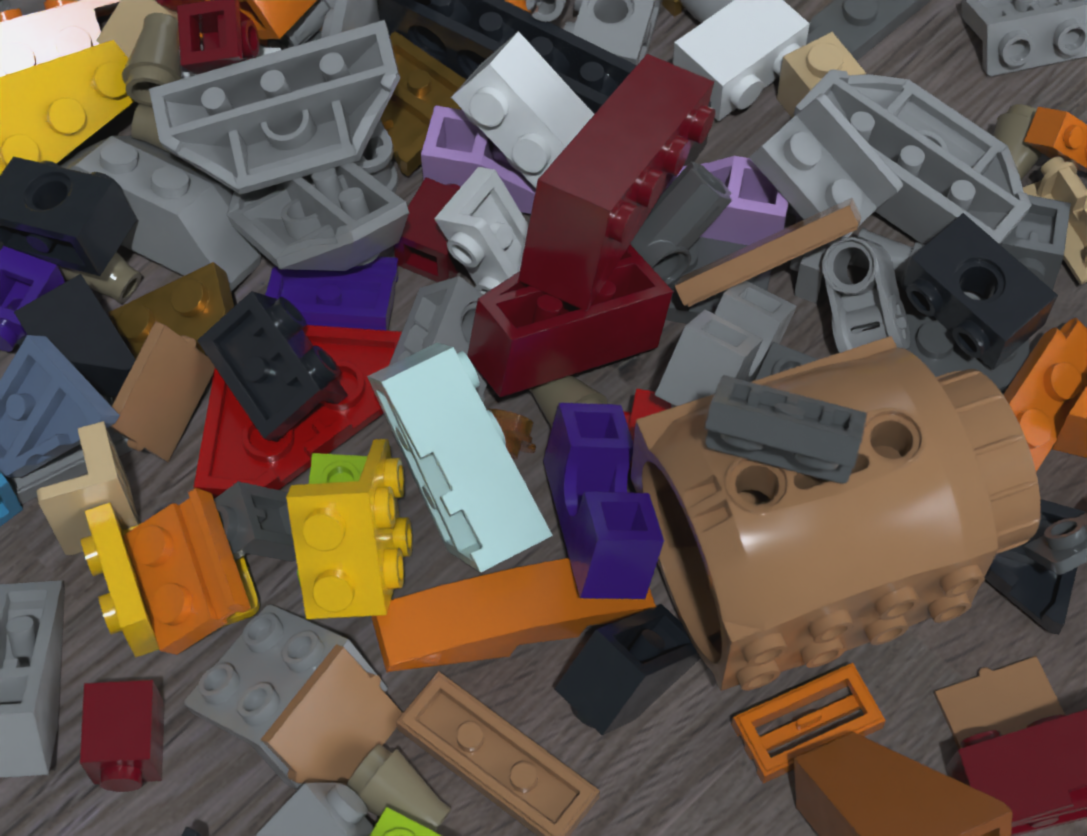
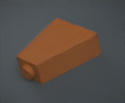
(874, 791)

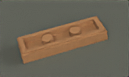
(769, 252)
(497, 759)

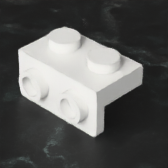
(484, 229)

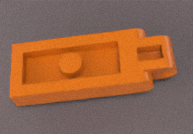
(1049, 386)

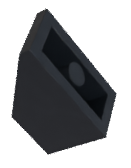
(81, 332)
(627, 668)

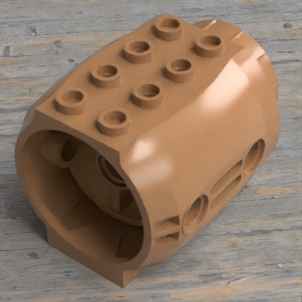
(803, 567)

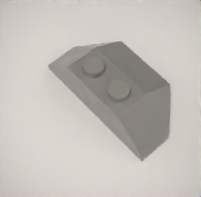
(281, 110)
(935, 152)
(175, 205)
(321, 219)

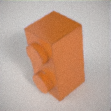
(1059, 135)

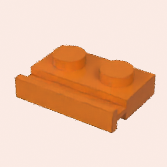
(186, 572)

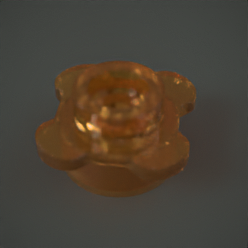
(516, 430)

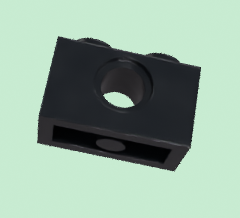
(62, 214)
(971, 260)

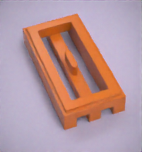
(758, 747)

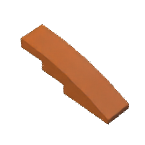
(492, 616)

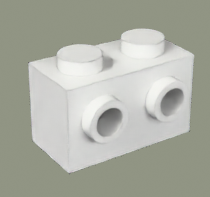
(741, 50)
(523, 107)

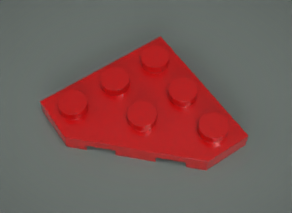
(237, 451)

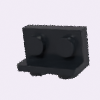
(271, 363)

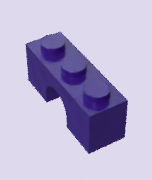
(607, 532)

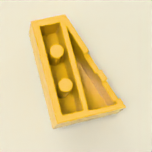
(60, 103)

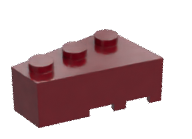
(535, 338)
(1031, 770)

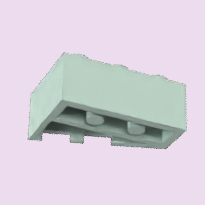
(458, 457)

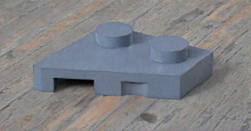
(43, 407)

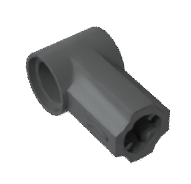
(679, 220)

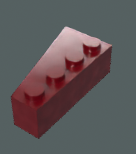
(611, 178)

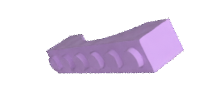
(458, 148)

